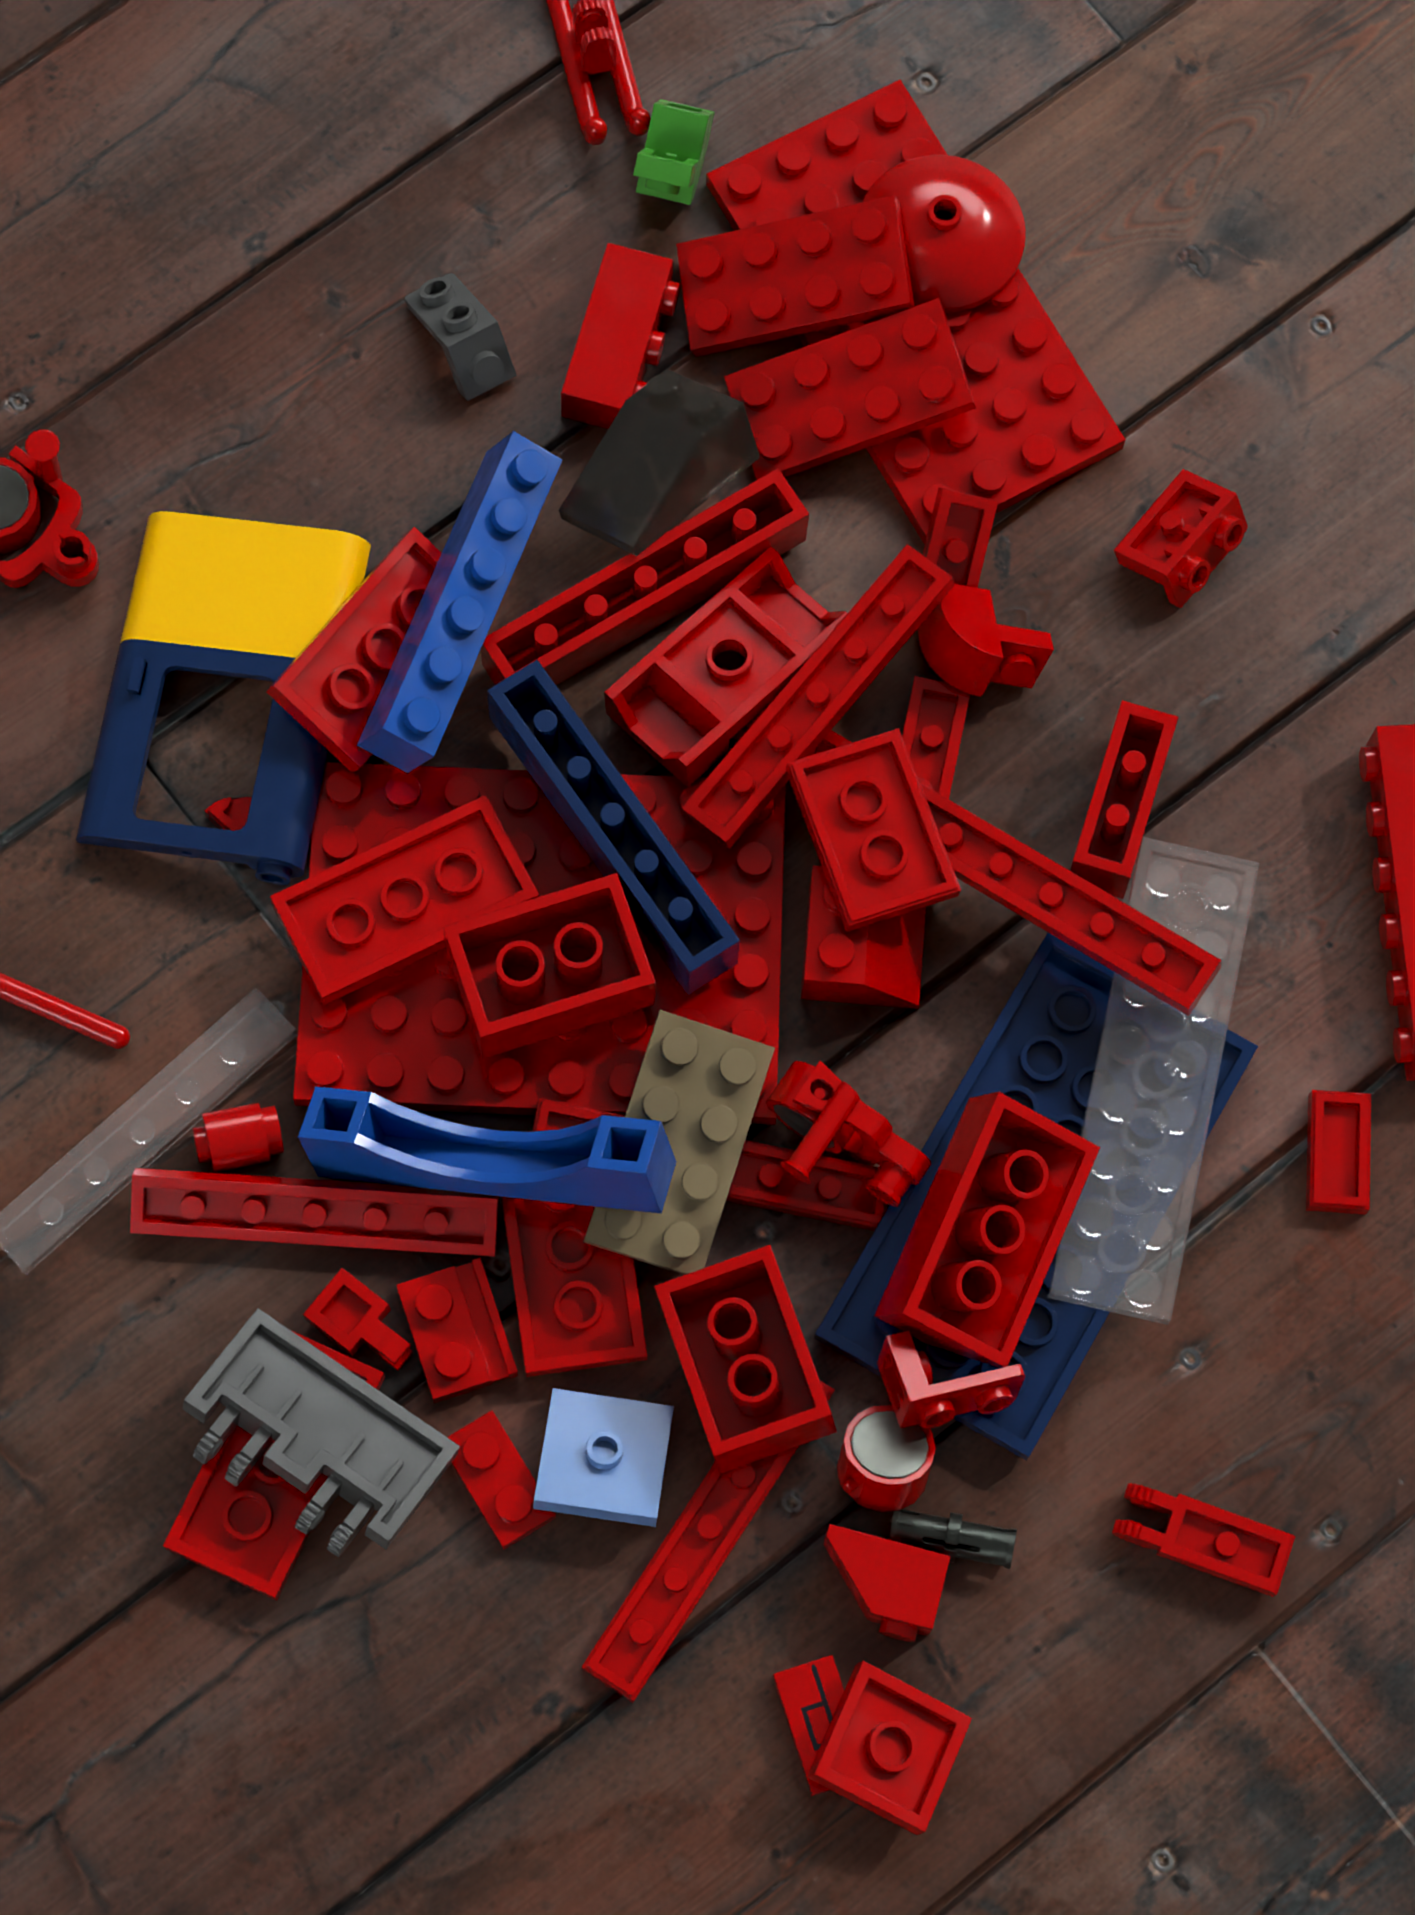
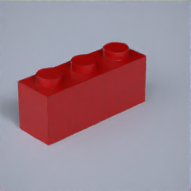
(619, 334)
(1123, 797)

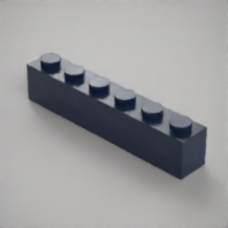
(613, 826)

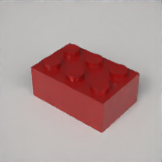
(549, 965)
(745, 1359)

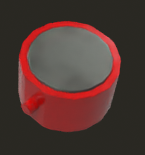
(884, 1464)

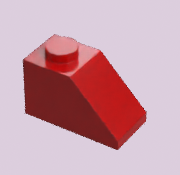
(889, 1580)

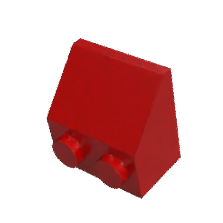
(864, 965)

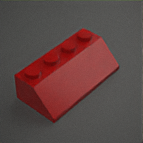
(988, 1230)

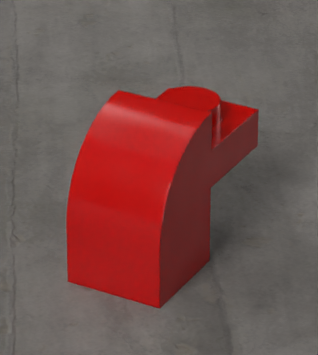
(973, 650)

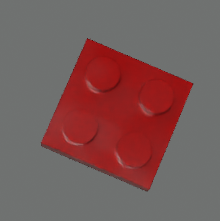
(889, 1748)

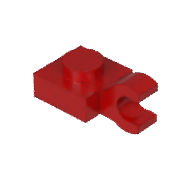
(354, 1316)

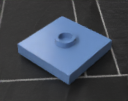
(603, 1457)

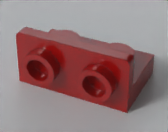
(1184, 536)

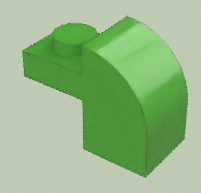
(673, 151)

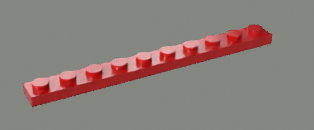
(1064, 902)

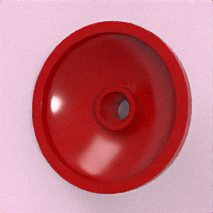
(963, 257)

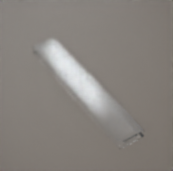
(142, 1129)

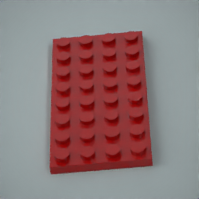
(1031, 398)

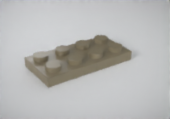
(705, 1095)

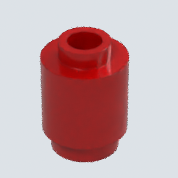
(238, 1137)

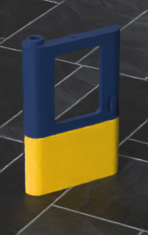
(232, 605)

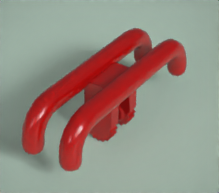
(593, 44)

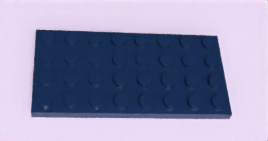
(1046, 1060)

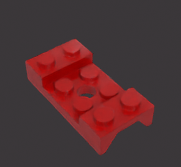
(688, 706)

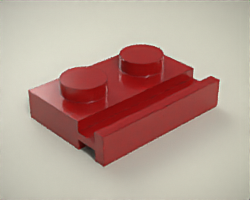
(457, 1330)

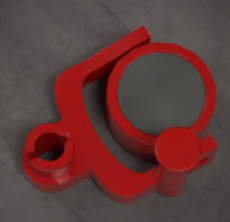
(22, 517)
(836, 1120)

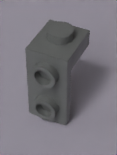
(465, 332)

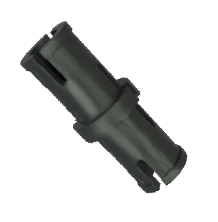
(954, 1537)

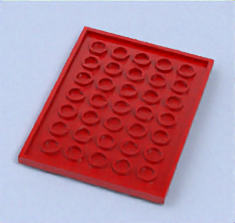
(411, 1029)

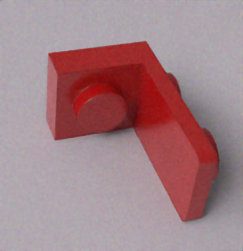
(918, 1401)

